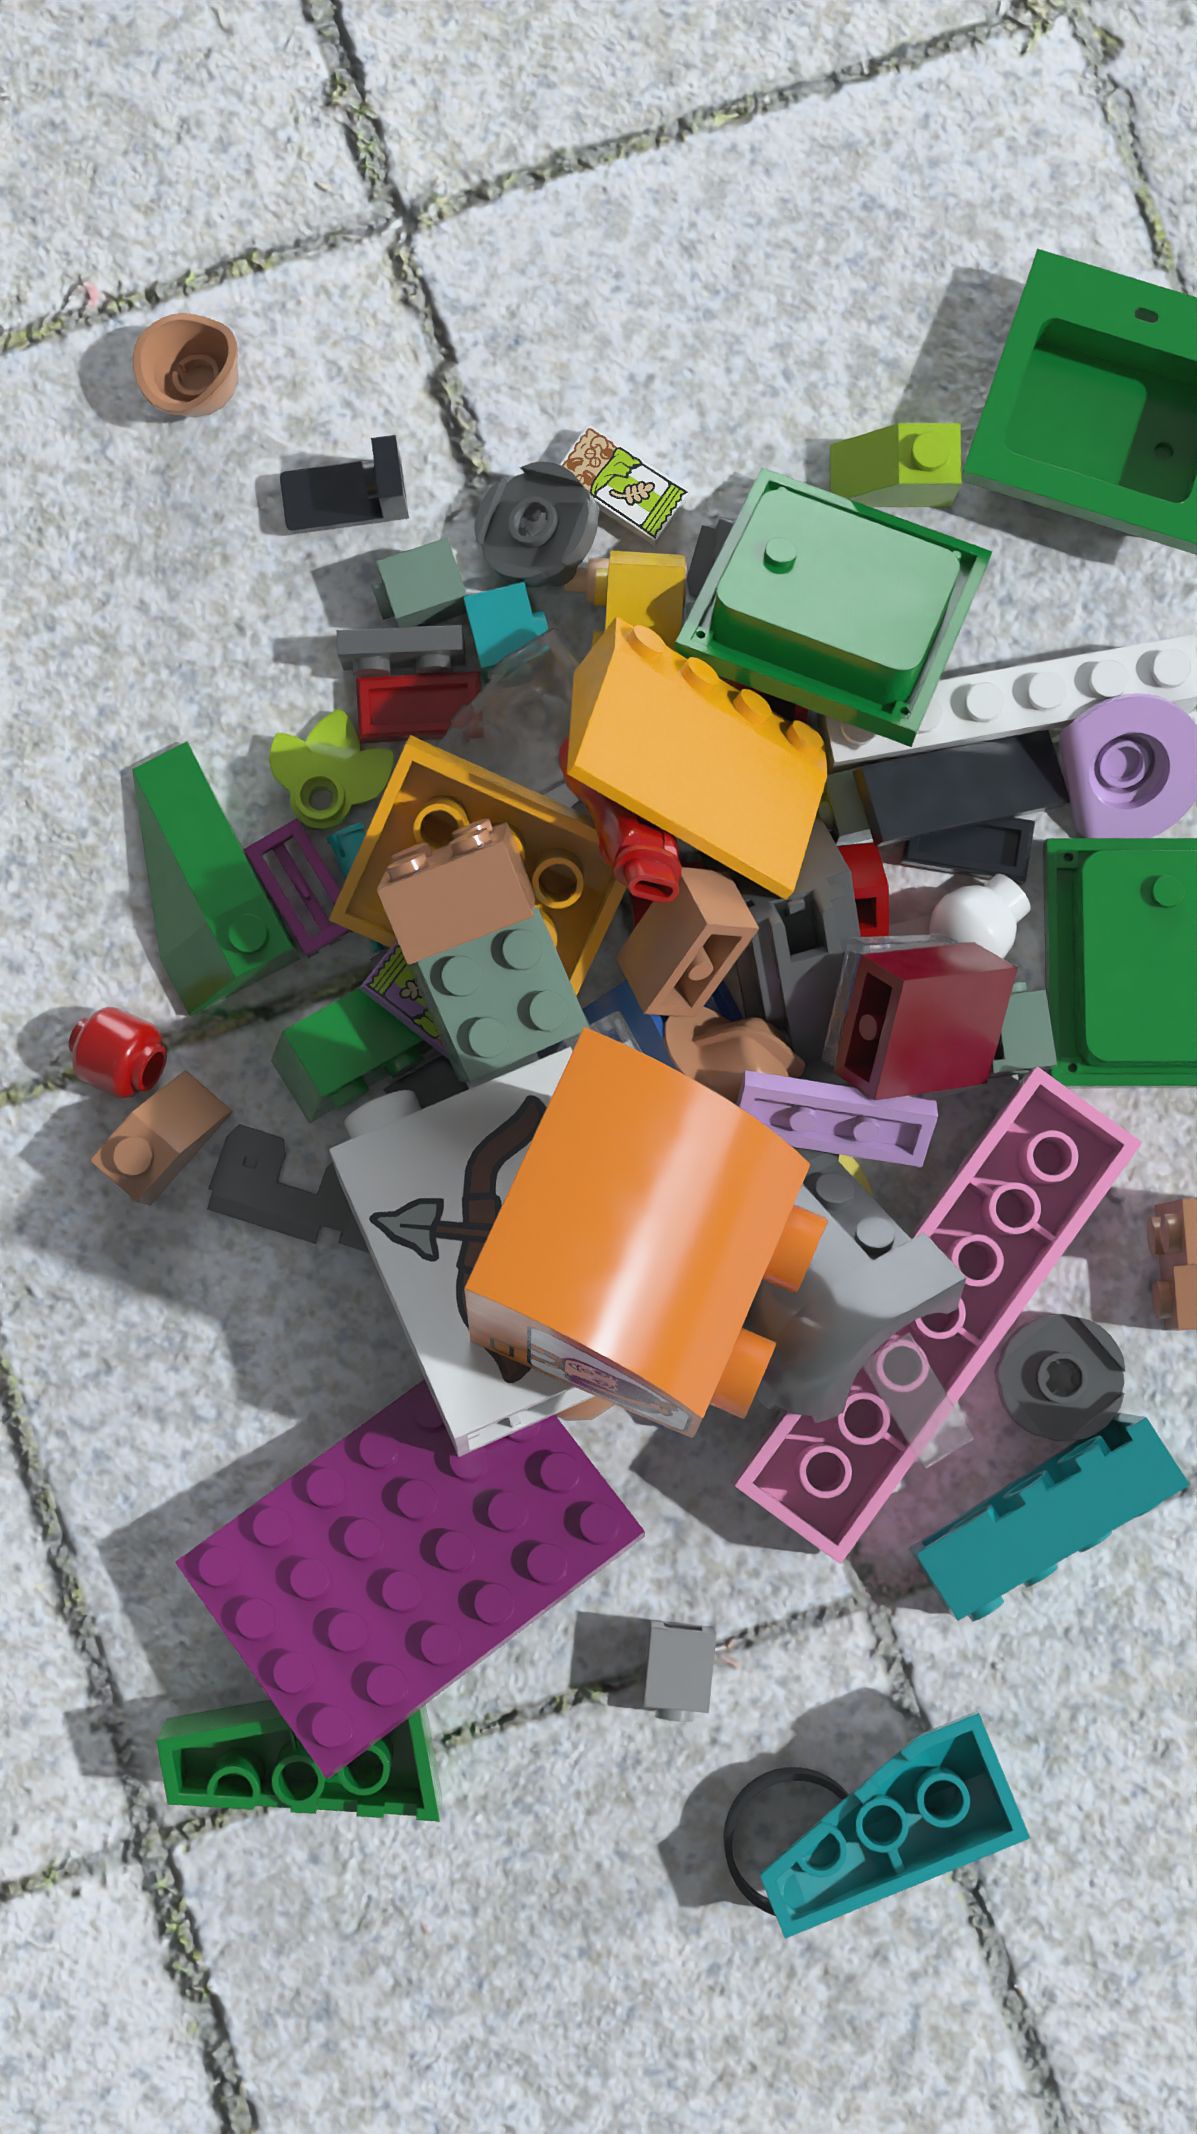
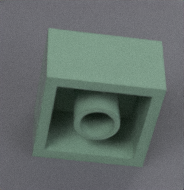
(499, 998)

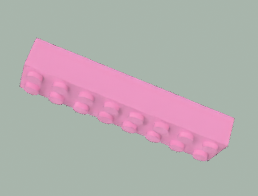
(1005, 1228)

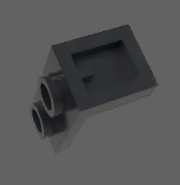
(346, 492)

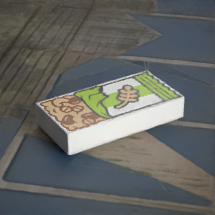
(625, 485)

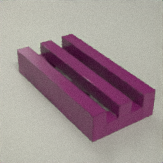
(275, 841)

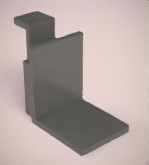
(800, 948)

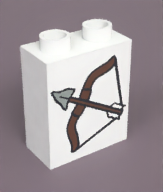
(425, 1205)

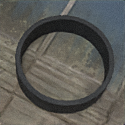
(747, 1793)

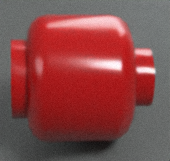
(117, 1052)

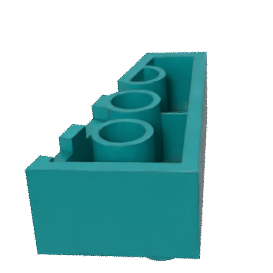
(1048, 1515)

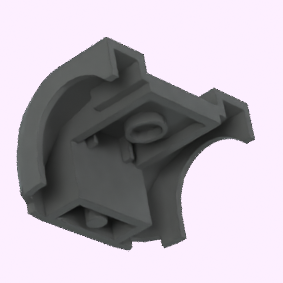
(853, 1298)

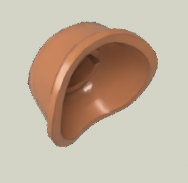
(187, 364)

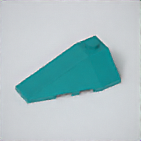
(907, 1823)

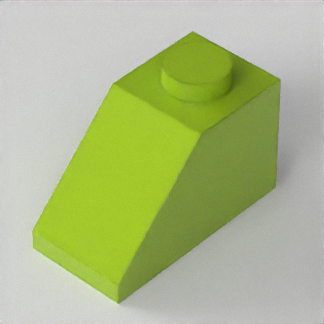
(899, 466)

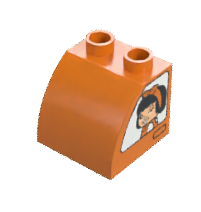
(643, 1240)

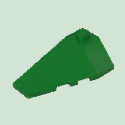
(206, 898)

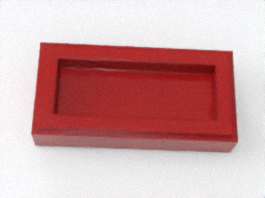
(412, 704)

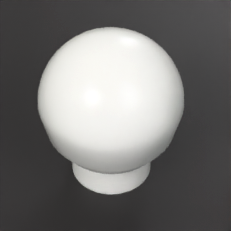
(982, 914)

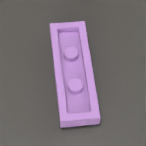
(840, 1118)

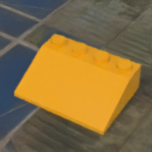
(696, 755)
(441, 793)

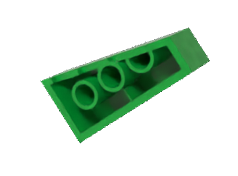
(343, 1052)
(254, 1759)

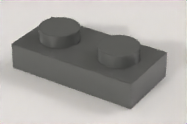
(379, 649)

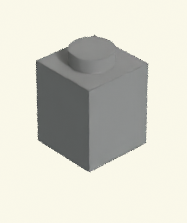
(679, 1670)

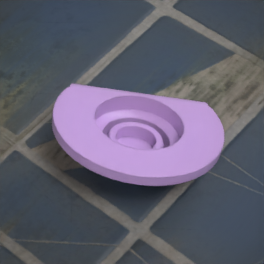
(1129, 766)

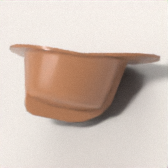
(721, 1050)

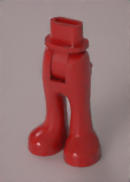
(634, 848)

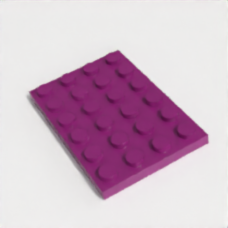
(402, 1567)

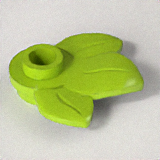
(331, 763)

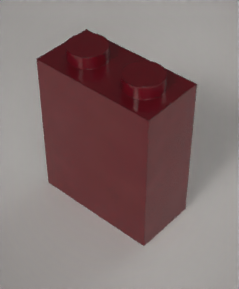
(924, 1020)

